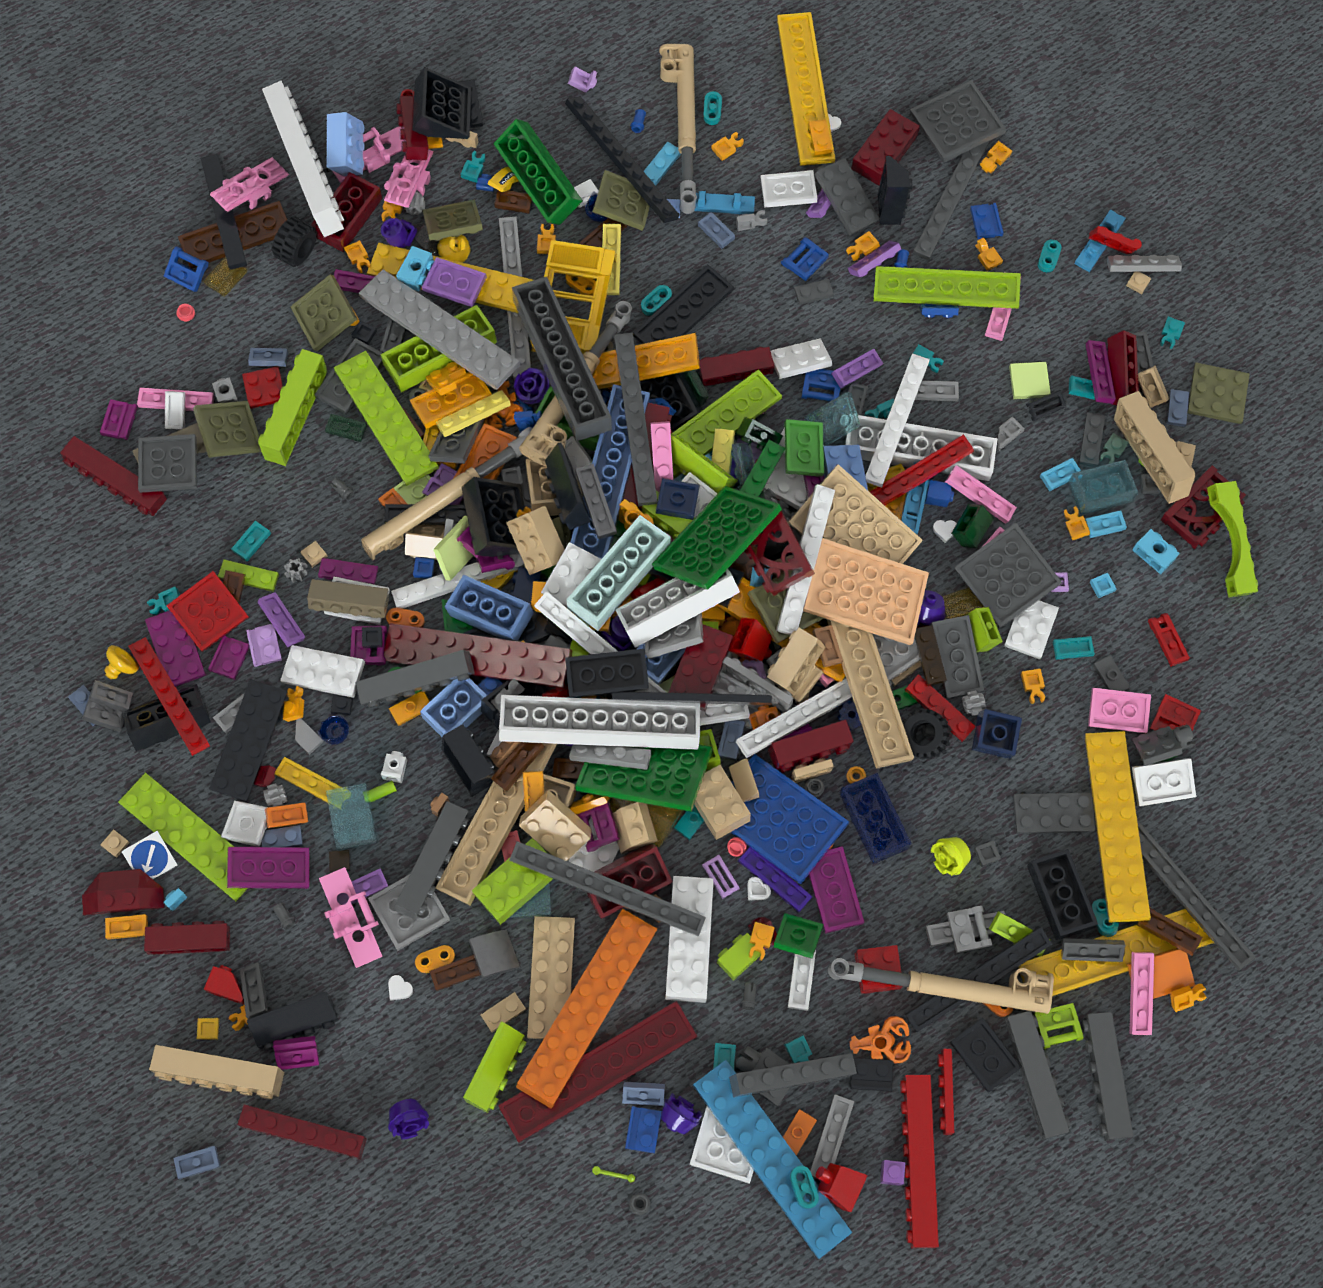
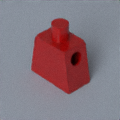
(751, 640)
(840, 1185)

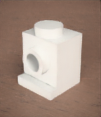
(585, 190)
(394, 773)

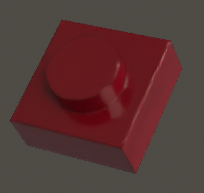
(265, 776)

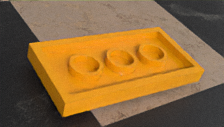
(433, 407)

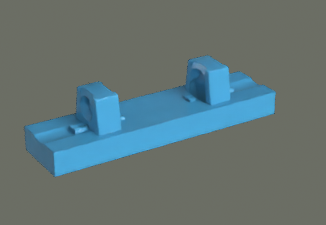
(724, 203)
(1093, 249)
(914, 504)

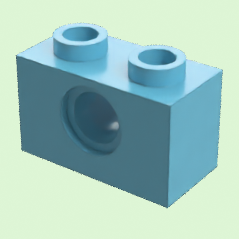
(415, 259)
(1158, 561)

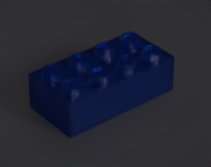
(875, 818)

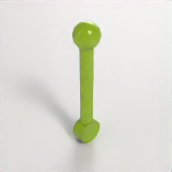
(596, 1170)

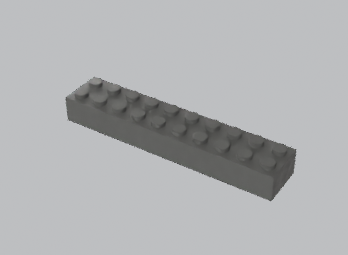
(562, 359)

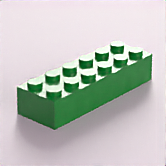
(538, 172)

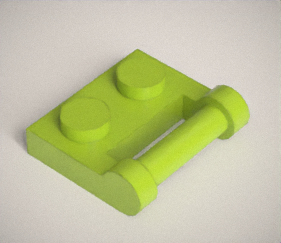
(1059, 1018)

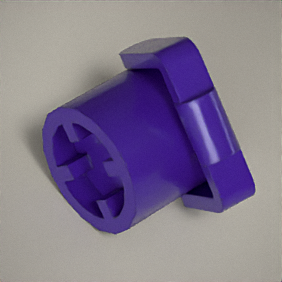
(396, 232)
(617, 635)

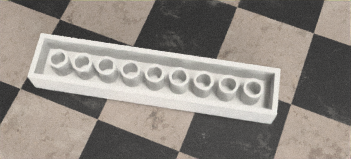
(304, 158)
(599, 722)

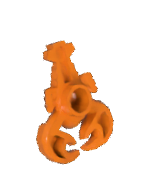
(507, 413)
(883, 1041)

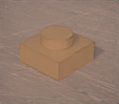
(438, 804)

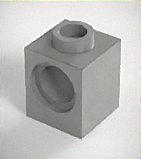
(224, 385)

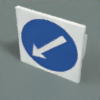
(150, 856)

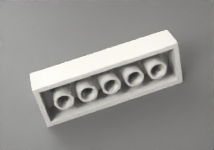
(671, 606)
(688, 953)

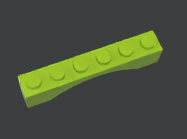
(1226, 502)

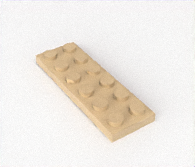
(550, 972)

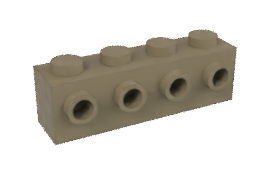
(348, 598)

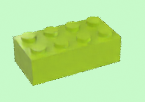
(510, 887)

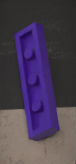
(775, 879)

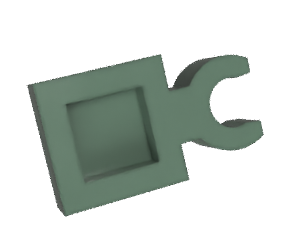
(1114, 447)

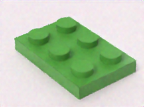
(804, 448)

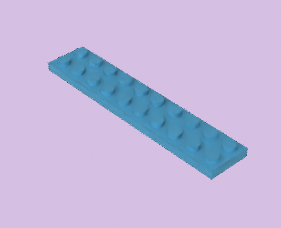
(770, 1159)

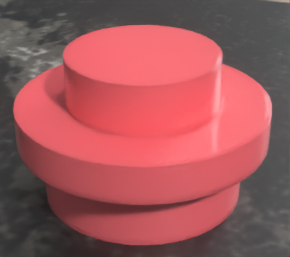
(185, 312)
(736, 846)

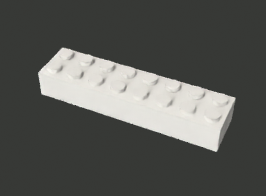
(921, 441)

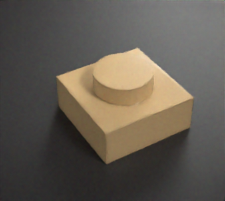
(1138, 282)
(313, 554)
(115, 843)

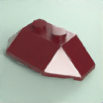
(122, 893)

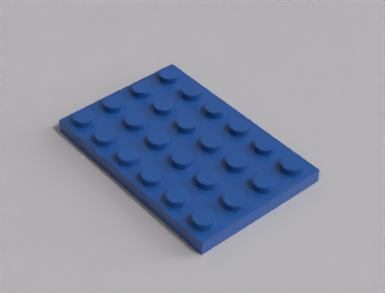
(788, 822)

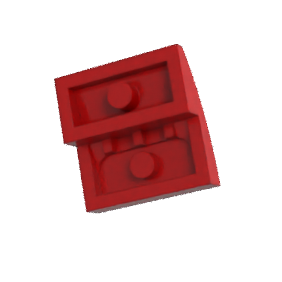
(1174, 714)

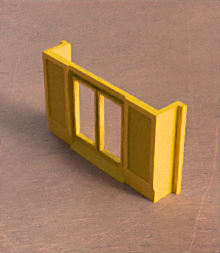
(588, 263)

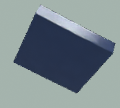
(677, 499)

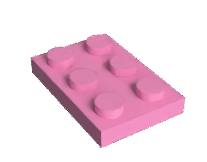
(1119, 710)

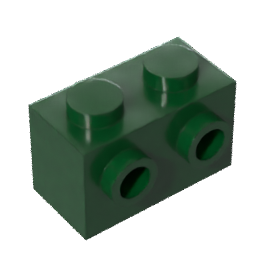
(757, 433)
(972, 525)

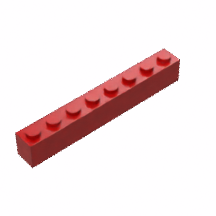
(920, 1161)

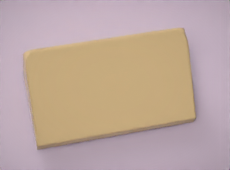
(1152, 386)
(744, 780)

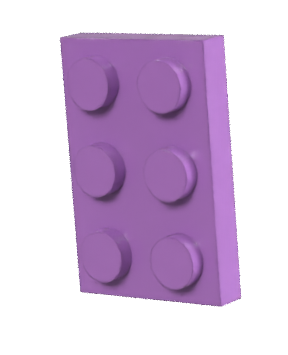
(454, 282)

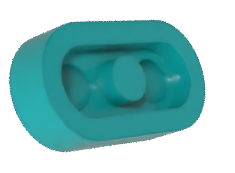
(712, 109)
(1049, 254)
(653, 299)
(1102, 918)
(804, 1187)

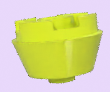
(951, 855)

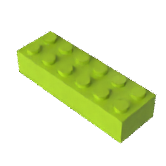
(416, 359)
(293, 407)

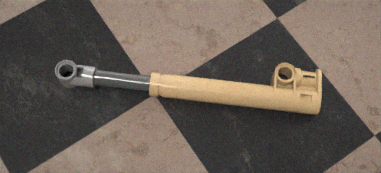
(679, 68)
(544, 433)
(391, 533)
(1031, 995)

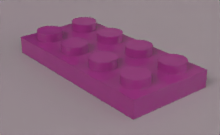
(175, 649)
(268, 867)
(835, 892)

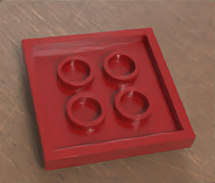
(207, 611)

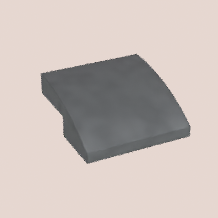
(107, 706)
(494, 953)

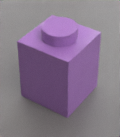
(892, 1172)

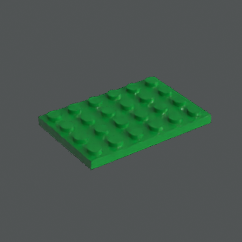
(716, 537)
(668, 782)

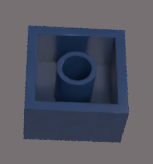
(996, 733)

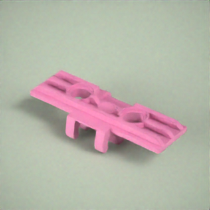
(377, 155)
(414, 177)
(253, 188)
(345, 919)

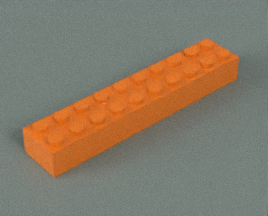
(586, 1008)

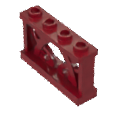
(1178, 511)
(799, 560)

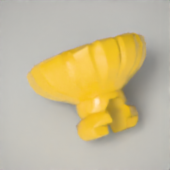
(448, 250)
(119, 663)

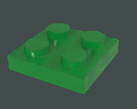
(798, 935)

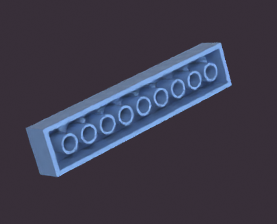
(612, 466)

